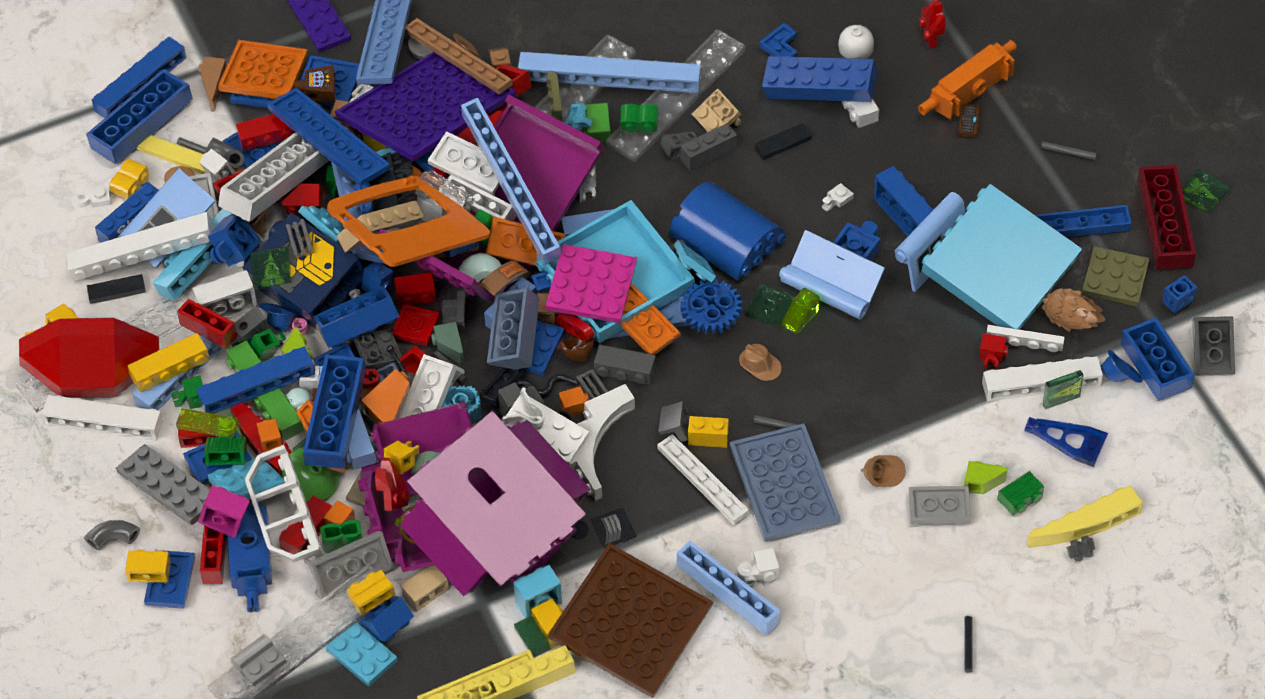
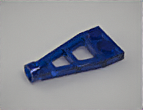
(1088, 452)

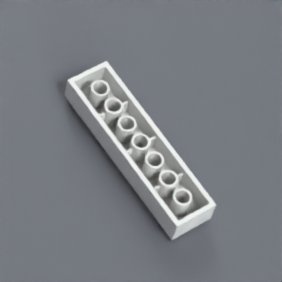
(270, 177)

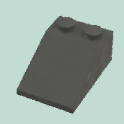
(1213, 345)

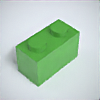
(600, 125)

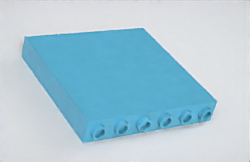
(629, 233)
(1000, 259)

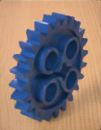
(711, 306)

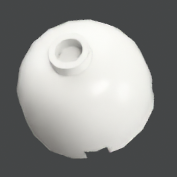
(856, 42)

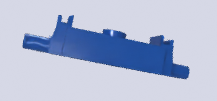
(250, 563)

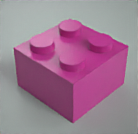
(223, 511)

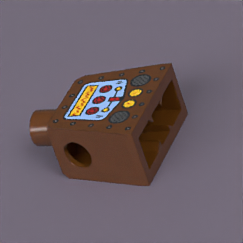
(318, 84)

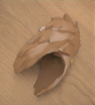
(1072, 310)

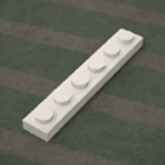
(702, 479)

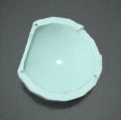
(479, 266)

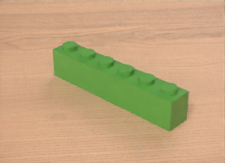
(273, 403)

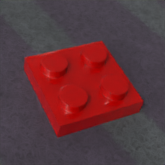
(415, 325)

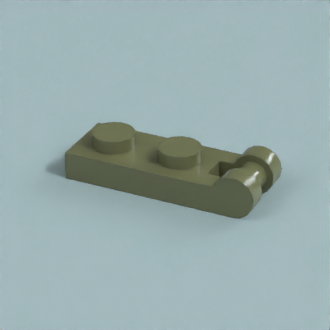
(554, 95)

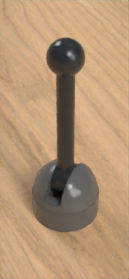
(390, 349)

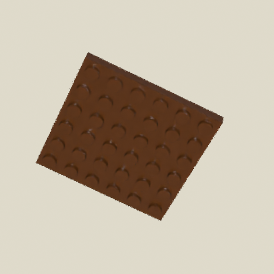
(630, 620)

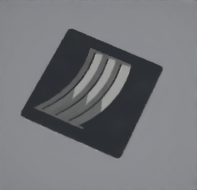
(613, 527)

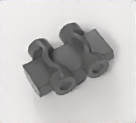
(1081, 547)

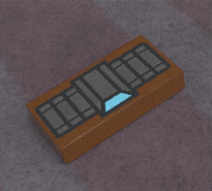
(968, 121)

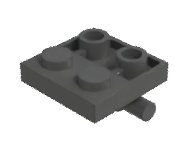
(374, 346)

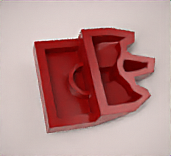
(932, 22)
(392, 484)

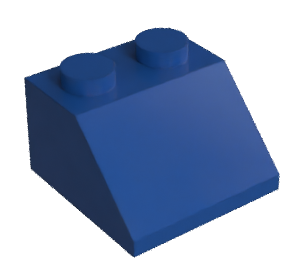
(387, 618)

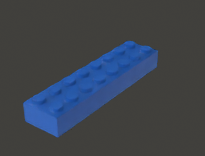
(1089, 221)

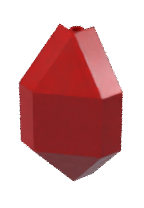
(85, 355)

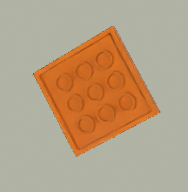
(262, 69)

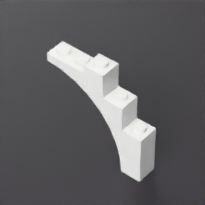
(599, 416)

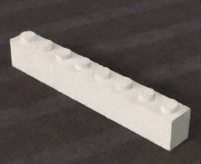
(140, 246)

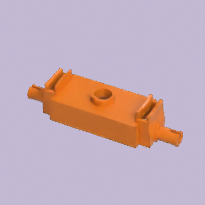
(971, 80)

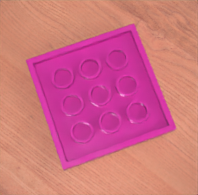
(591, 283)

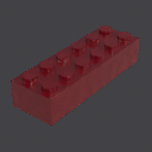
(1166, 217)

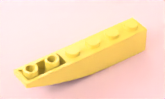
(1089, 519)
(523, 678)

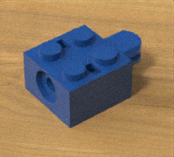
(232, 240)
(860, 240)

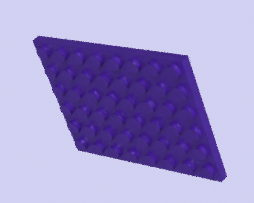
(419, 106)

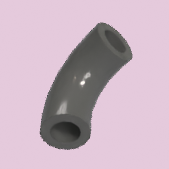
(228, 152)
(112, 530)

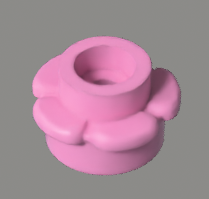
(300, 322)

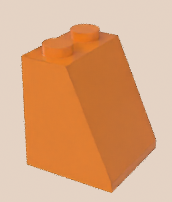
(387, 398)

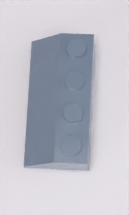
(513, 329)

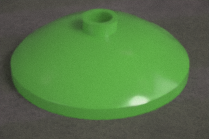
(320, 483)

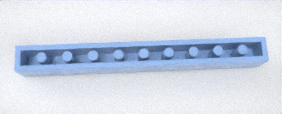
(612, 72)
(511, 181)

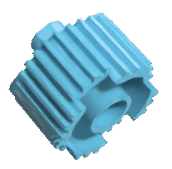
(468, 395)

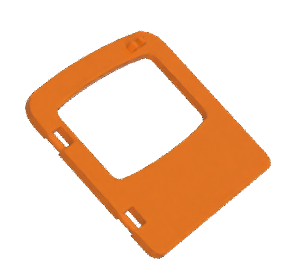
(415, 242)

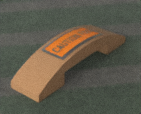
(503, 276)

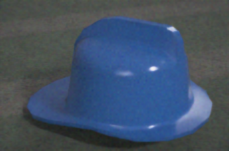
(278, 316)
(1118, 370)

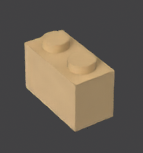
(424, 587)

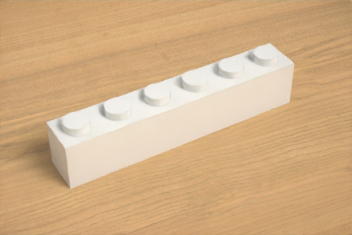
(1031, 379)
(102, 417)

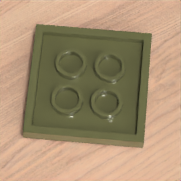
(1115, 276)

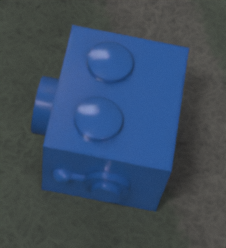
(376, 276)
(1179, 294)

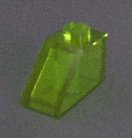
(801, 310)

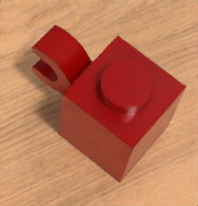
(993, 350)

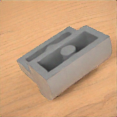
(258, 660)

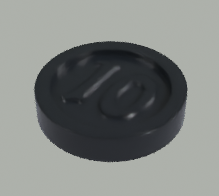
(582, 530)

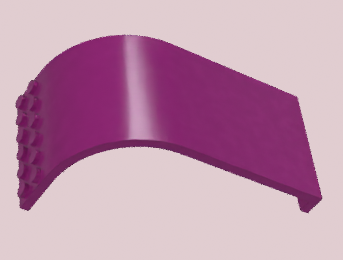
(553, 166)

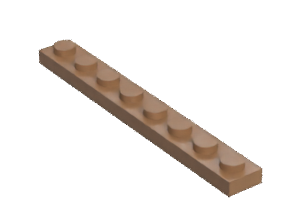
(458, 56)

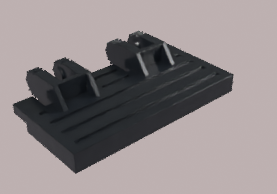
(399, 169)

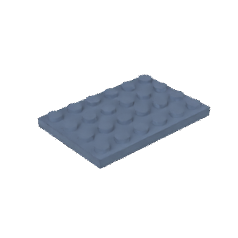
(784, 482)

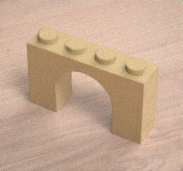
(388, 219)

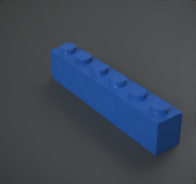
(164, 56)
(255, 381)

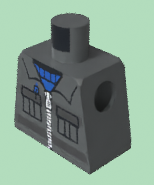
(250, 325)

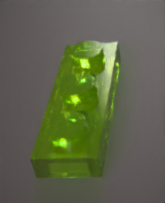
(207, 423)

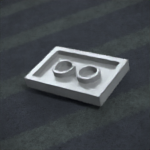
(939, 505)

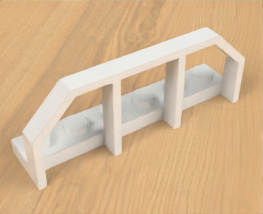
(297, 497)

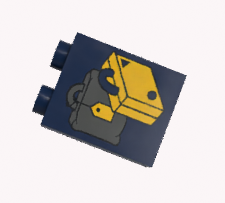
(317, 279)

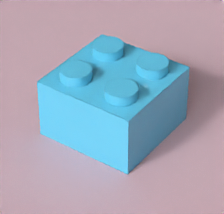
(537, 589)

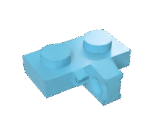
(577, 117)

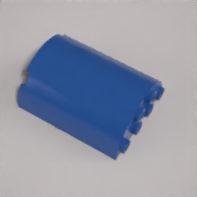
(725, 230)

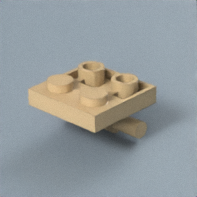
(716, 112)

